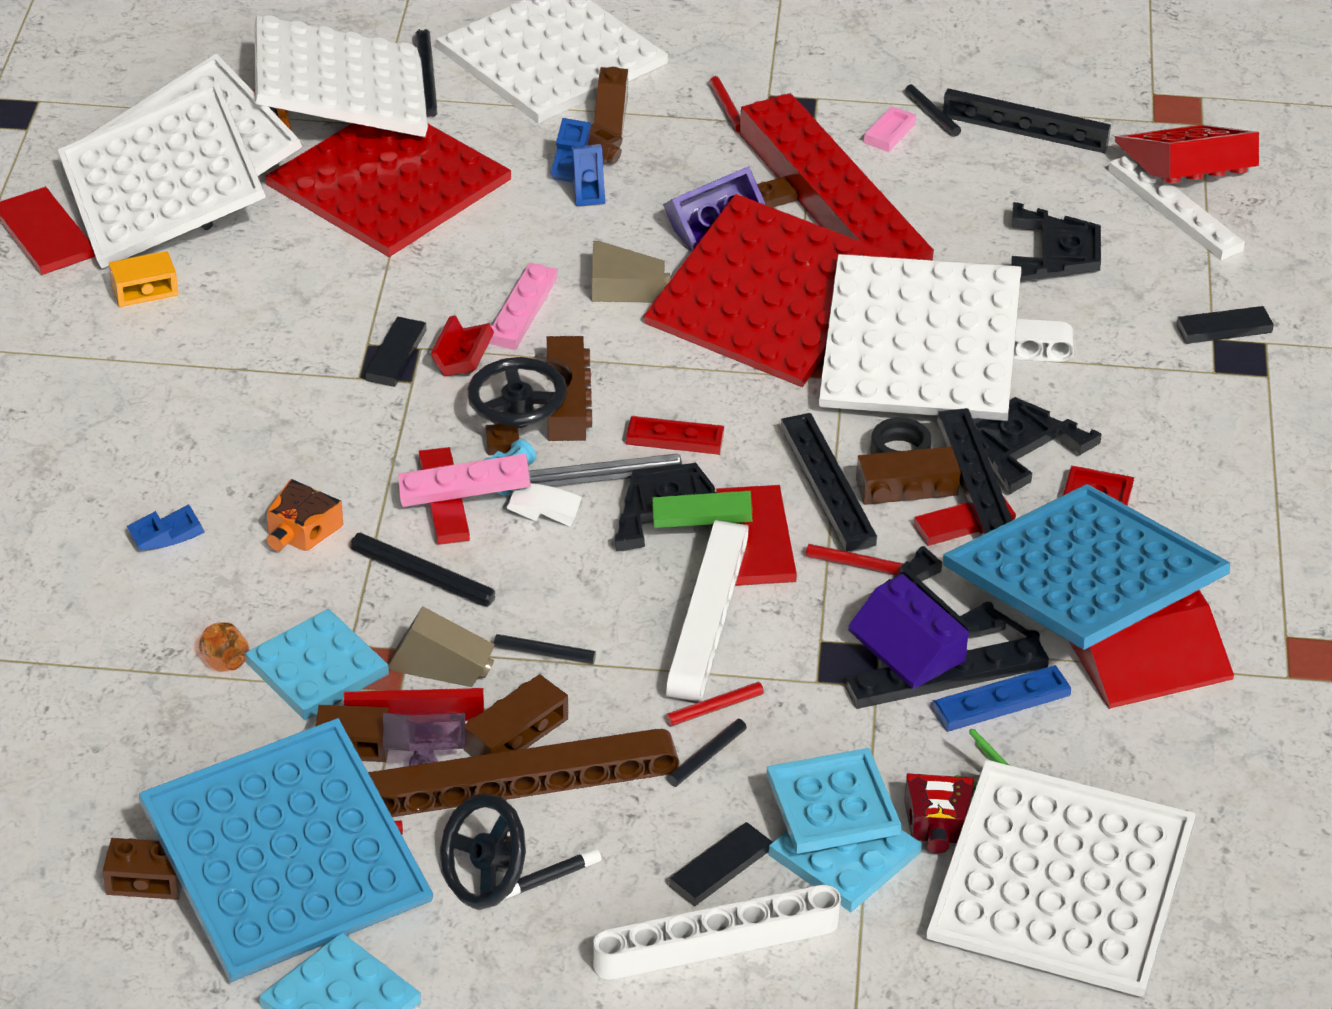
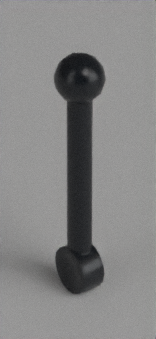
(1028, 633)

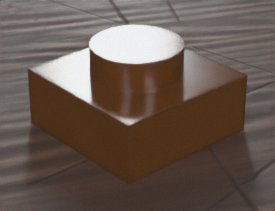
(500, 437)

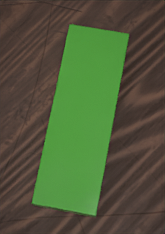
(702, 509)

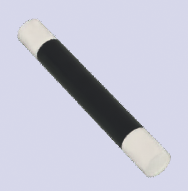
(556, 871)

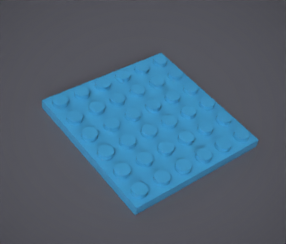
(1086, 565)
(284, 849)

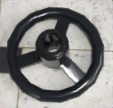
(517, 396)
(487, 851)

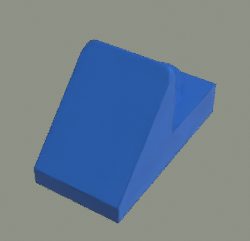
(588, 175)

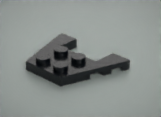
(1067, 244)
(1024, 432)
(657, 482)
(978, 621)

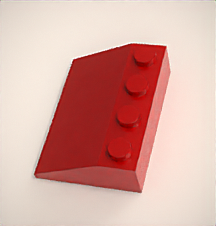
(1192, 151)
(1159, 655)

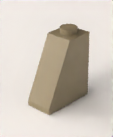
(626, 275)
(441, 651)

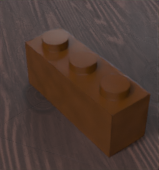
(908, 475)
(517, 719)

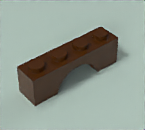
(570, 359)

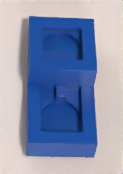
(571, 134)
(172, 529)

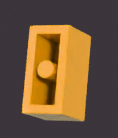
(143, 278)

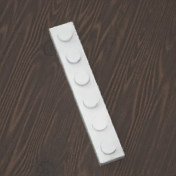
(1177, 208)

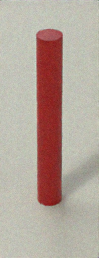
(726, 102)
(853, 559)
(714, 704)

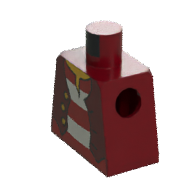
(937, 808)

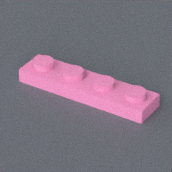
(523, 305)
(464, 480)

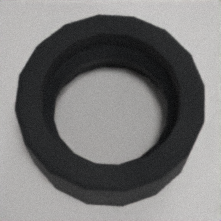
(899, 430)

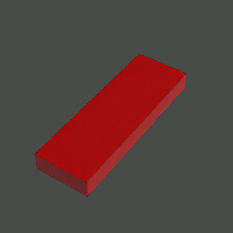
(675, 435)
(949, 523)

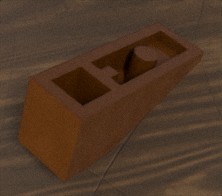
(612, 99)

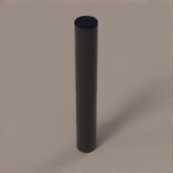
(933, 110)
(545, 649)
(706, 752)

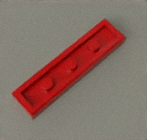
(447, 515)
(447, 700)

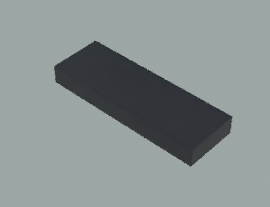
(1224, 324)
(396, 351)
(720, 864)

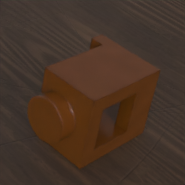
(608, 140)

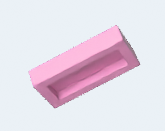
(890, 128)

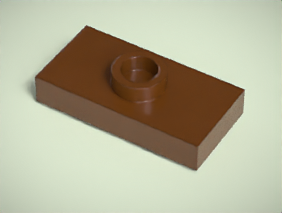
(778, 192)

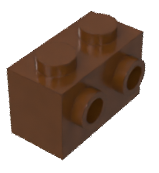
(139, 870)

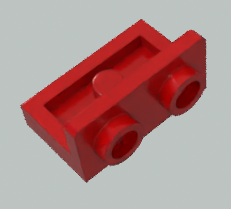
(460, 348)

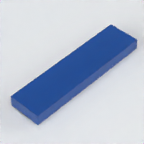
(1001, 698)

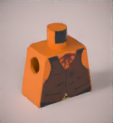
(302, 517)

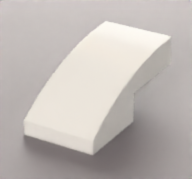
(545, 500)

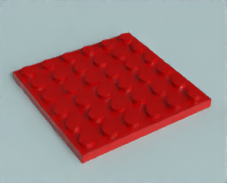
(388, 182)
(758, 289)

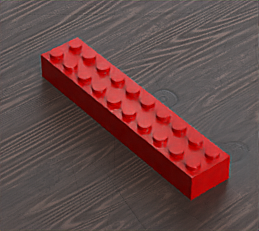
(827, 178)

